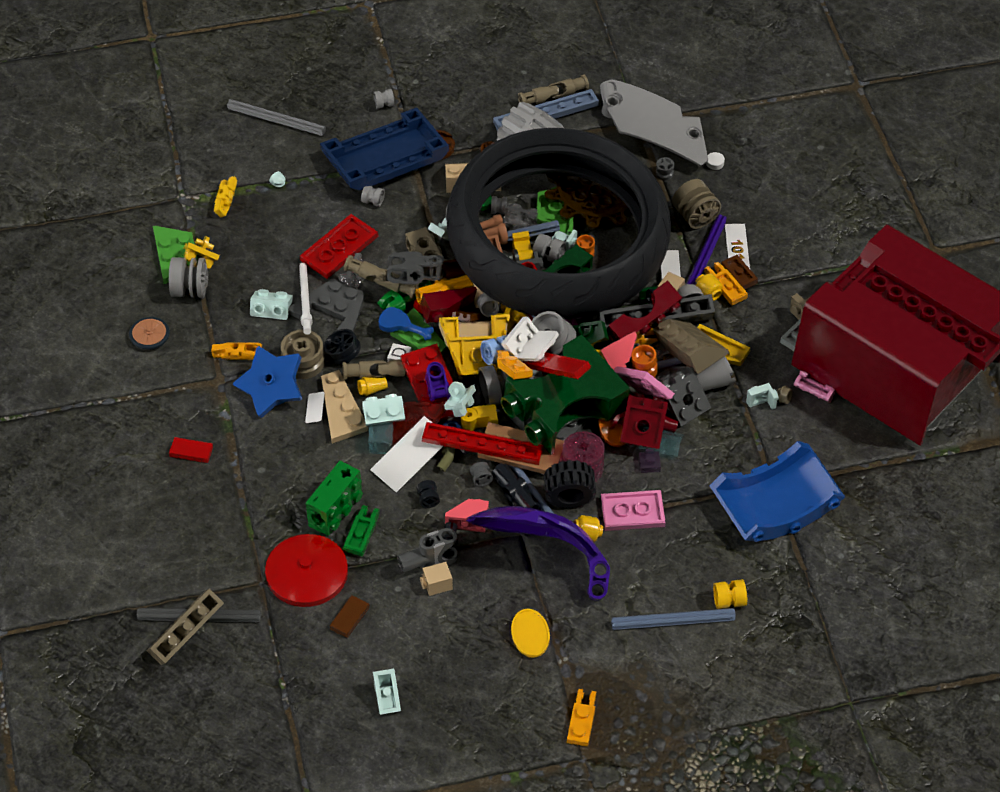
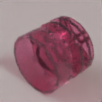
(585, 448)

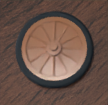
(149, 333)

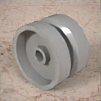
(554, 322)

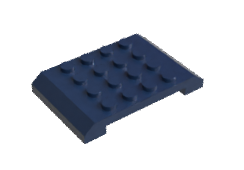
(386, 150)

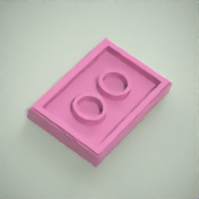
(644, 382)
(632, 510)

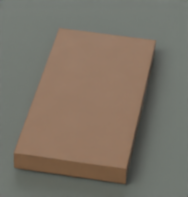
(512, 433)

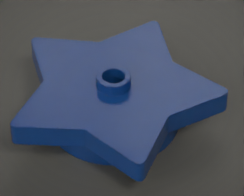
(270, 380)

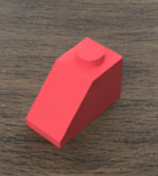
(619, 351)
(462, 511)

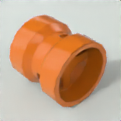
(587, 243)

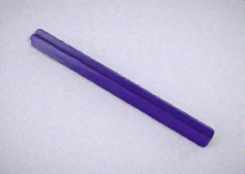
(707, 249)

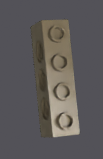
(423, 242)
(185, 626)

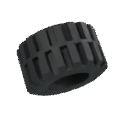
(569, 484)

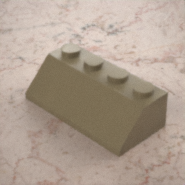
(689, 344)

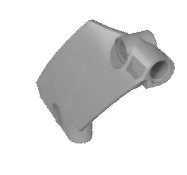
(653, 120)

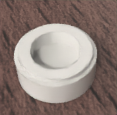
(715, 161)

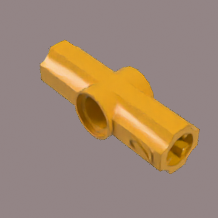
(443, 285)

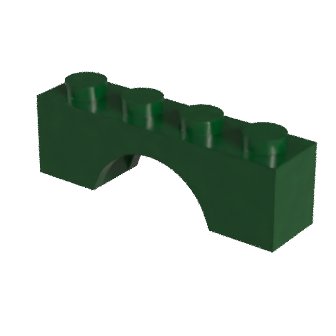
(573, 261)

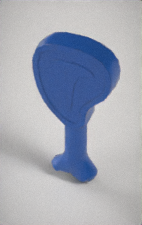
(394, 319)

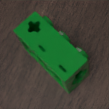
(334, 498)

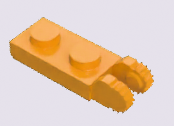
(731, 288)
(581, 720)

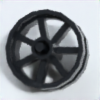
(339, 346)

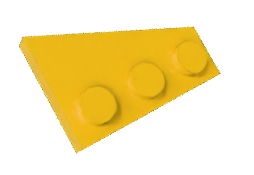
(737, 350)

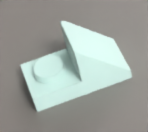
(386, 691)

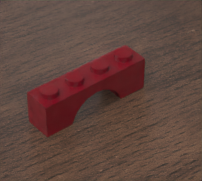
(663, 299)

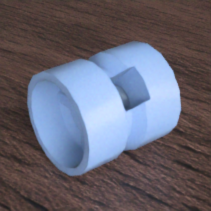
(489, 349)

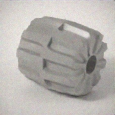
(525, 118)

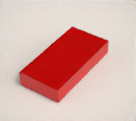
(191, 450)

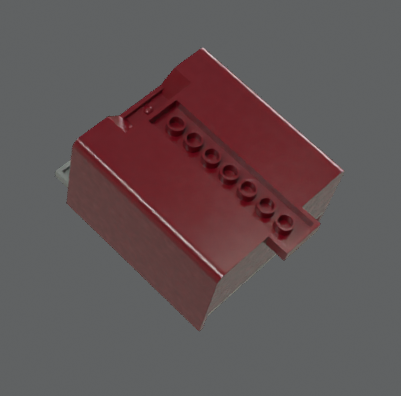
(898, 332)

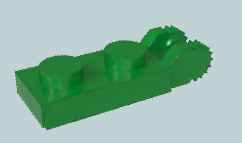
(361, 532)

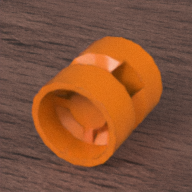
(645, 359)

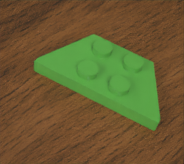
(550, 212)
(169, 245)

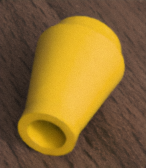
(369, 385)

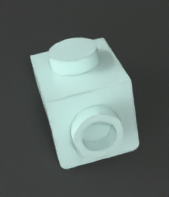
(762, 394)

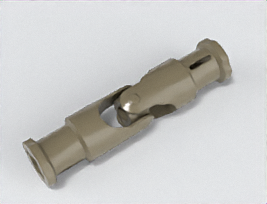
(542, 94)
(378, 275)
(362, 368)

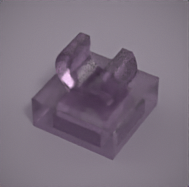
(649, 461)

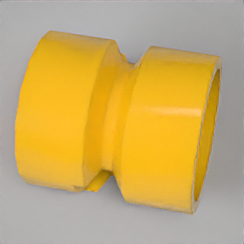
(730, 594)

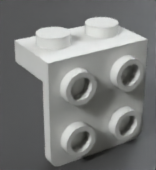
(527, 342)

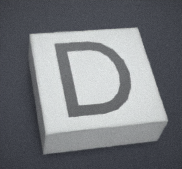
(397, 350)

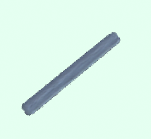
(673, 618)

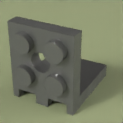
(684, 381)

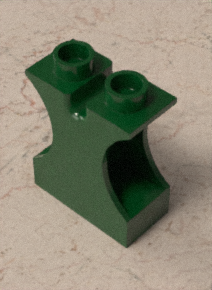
(559, 400)

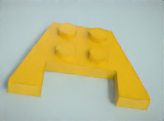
(466, 350)

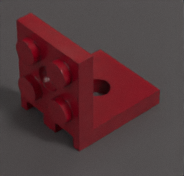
(644, 409)

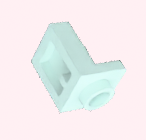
(440, 230)
(569, 239)

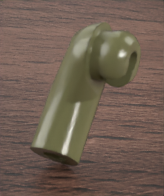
(447, 459)

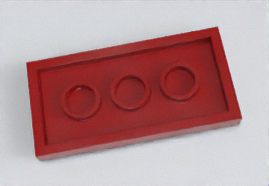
(334, 248)
(416, 364)

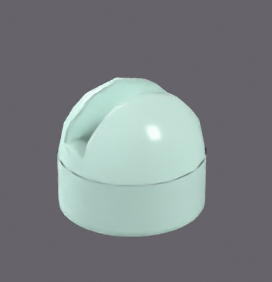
(277, 179)

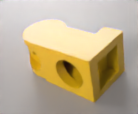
(522, 244)
(479, 417)

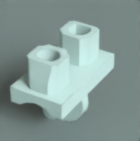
(459, 399)

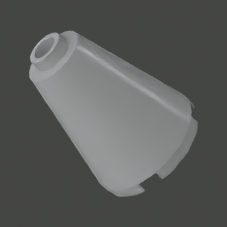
(716, 375)

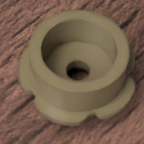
(784, 394)

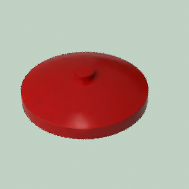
(306, 570)

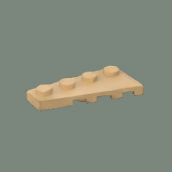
(342, 411)

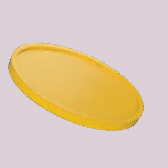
(530, 633)

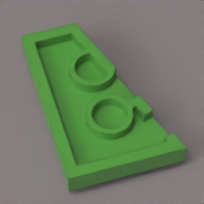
(415, 340)

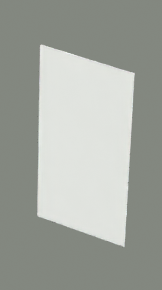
(405, 457)

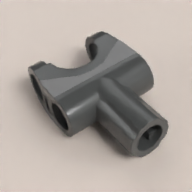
(430, 551)

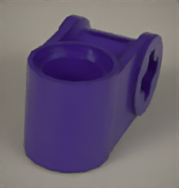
(437, 385)

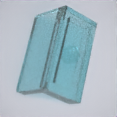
(669, 443)

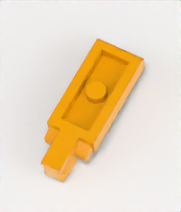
(513, 366)

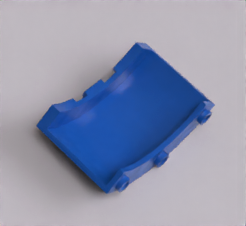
(778, 496)

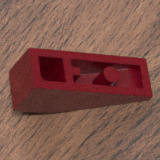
(444, 303)

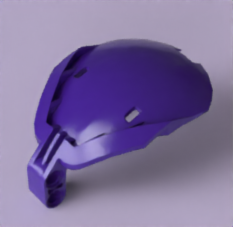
(541, 523)

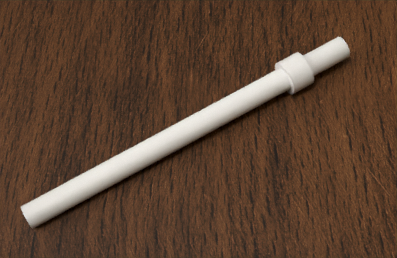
(306, 318)

